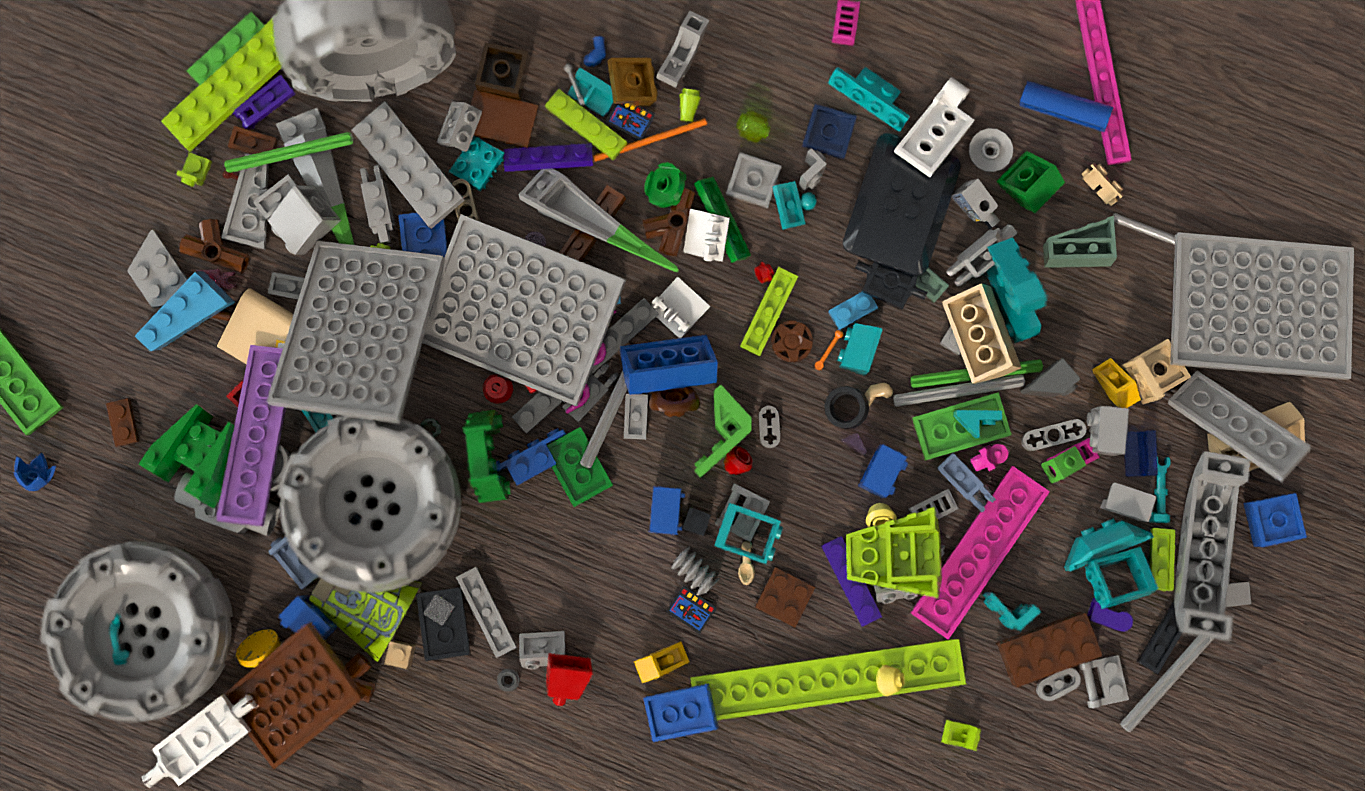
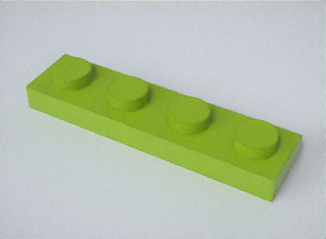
(586, 124)
(768, 311)

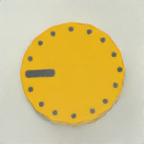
(257, 647)

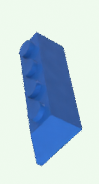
(668, 364)

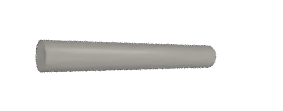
(1138, 226)

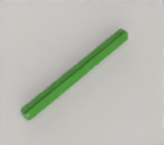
(289, 152)
(963, 375)

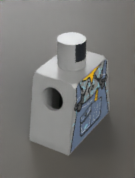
(971, 197)

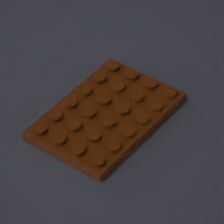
(295, 694)

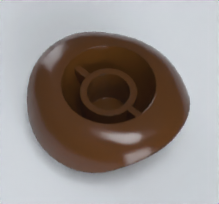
(675, 401)

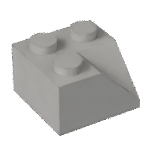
(1108, 430)

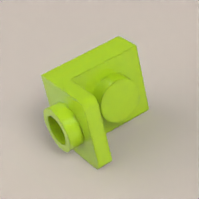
(194, 170)

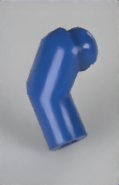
(597, 54)

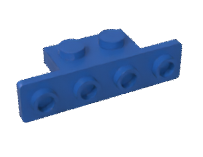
(532, 460)

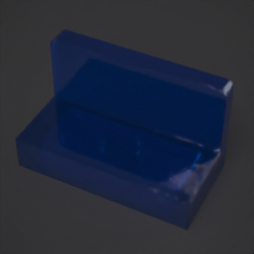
(1141, 454)

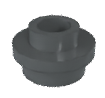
(501, 680)

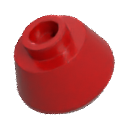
(503, 392)
(737, 461)

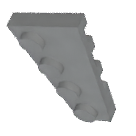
(244, 220)

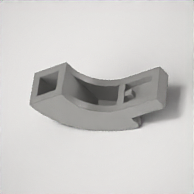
(684, 49)

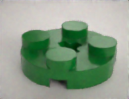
(672, 192)

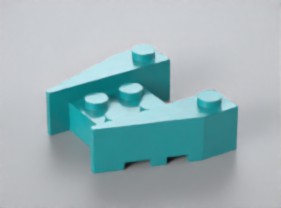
(1015, 290)

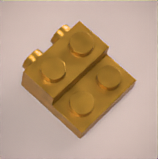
(632, 81)

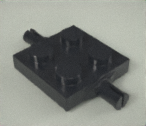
(889, 284)

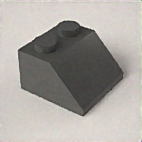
(1053, 381)

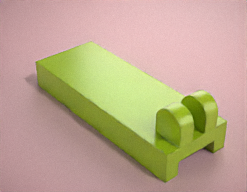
(1162, 558)

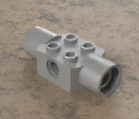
(209, 514)

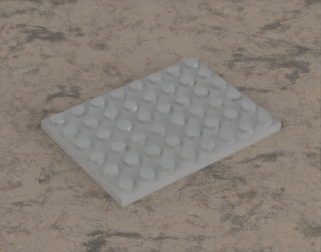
(1262, 306)
(521, 309)
(356, 331)

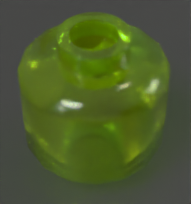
(752, 126)

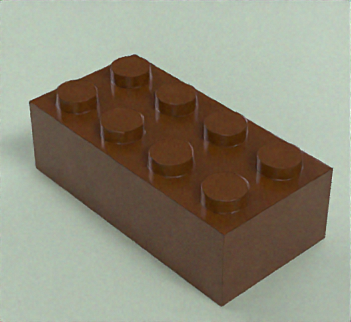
(1049, 649)

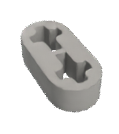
(775, 427)

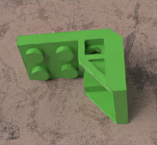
(726, 413)

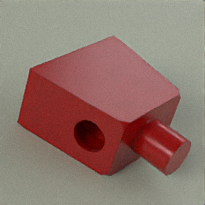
(567, 677)

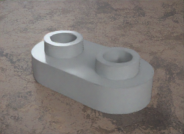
(1057, 684)

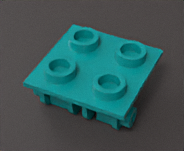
(477, 163)

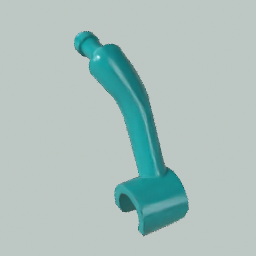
(119, 657)

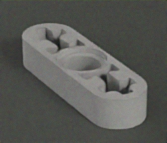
(1067, 425)

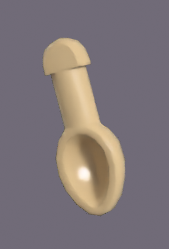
(746, 569)

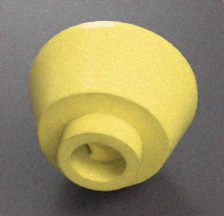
(879, 514)
(889, 680)

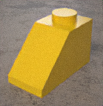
(1117, 384)
(661, 662)

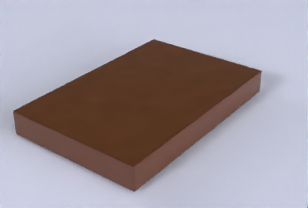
(504, 119)

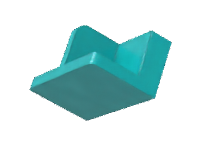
(595, 92)

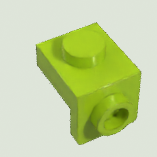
(961, 735)

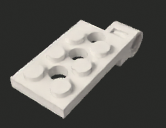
(945, 102)

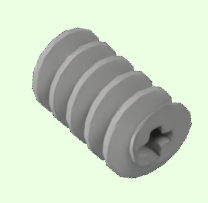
(694, 571)

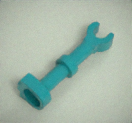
(1160, 515)

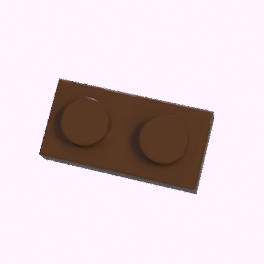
(250, 141)
(122, 422)

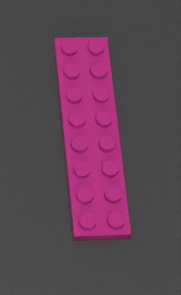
(981, 551)

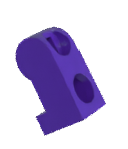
(1115, 620)

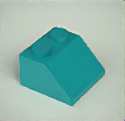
(860, 348)

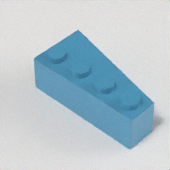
(186, 309)

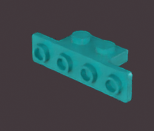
(872, 94)

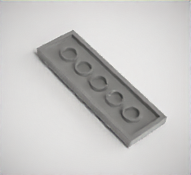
(408, 165)
(1239, 425)

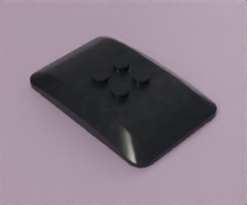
(900, 209)

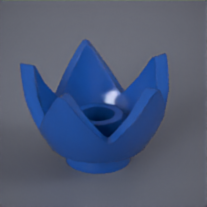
(33, 475)

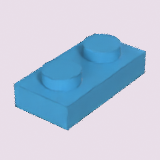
(852, 310)

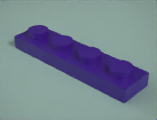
(548, 157)
(856, 592)

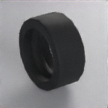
(830, 402)

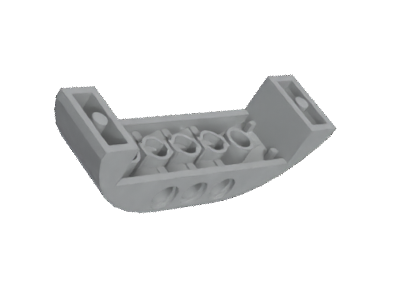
(1207, 545)

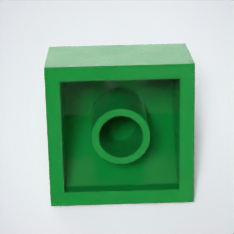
(1031, 181)

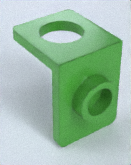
(1064, 464)

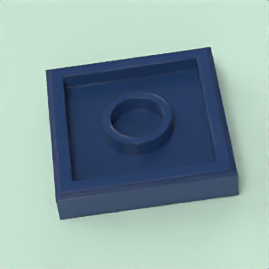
(829, 131)

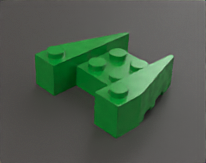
(197, 448)
(481, 464)

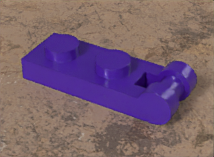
(264, 102)

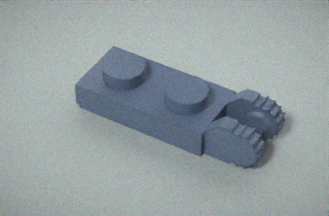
(964, 480)

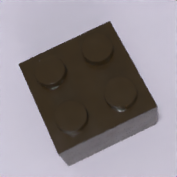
(502, 71)

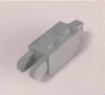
(377, 205)
(976, 257)

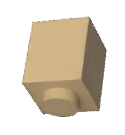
(400, 654)

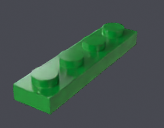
(716, 204)

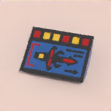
(631, 119)
(691, 609)

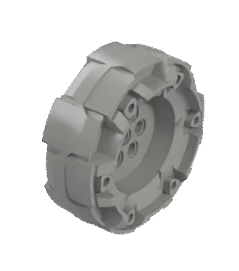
(363, 45)
(338, 465)
(151, 576)

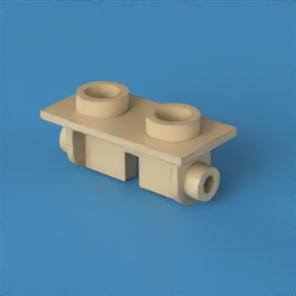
(1109, 189)

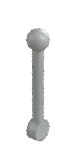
(568, 68)

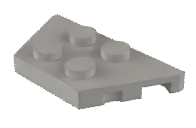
(156, 271)

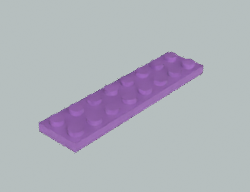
(253, 443)

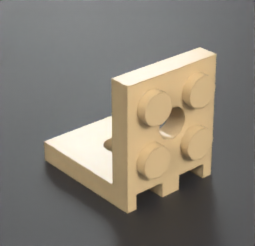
(1149, 384)

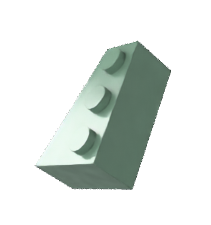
(1082, 247)

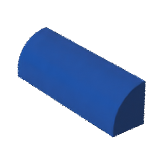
(1066, 106)

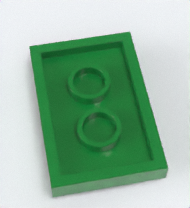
(577, 481)

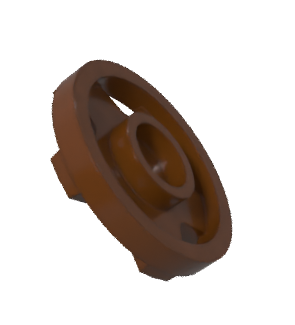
(792, 341)

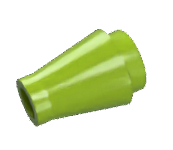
(688, 104)

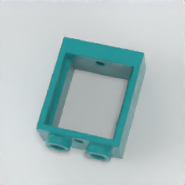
(775, 532)
(1139, 569)

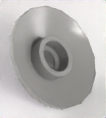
(995, 140)

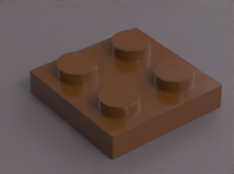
(784, 597)

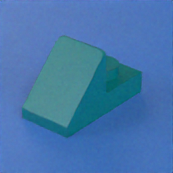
(970, 419)

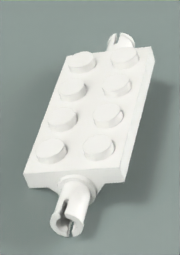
(200, 740)

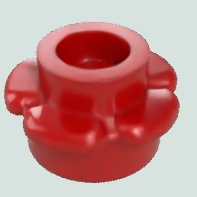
(764, 272)

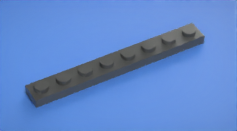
(618, 335)

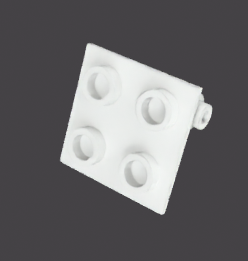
(706, 235)
(679, 307)

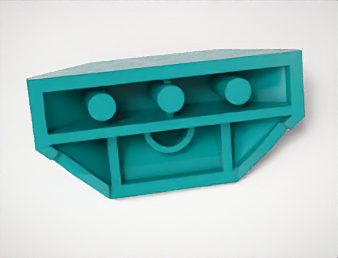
(1103, 542)

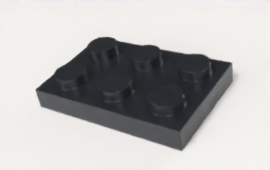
(452, 637)

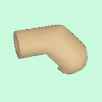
(878, 390)

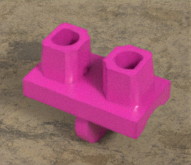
(990, 457)

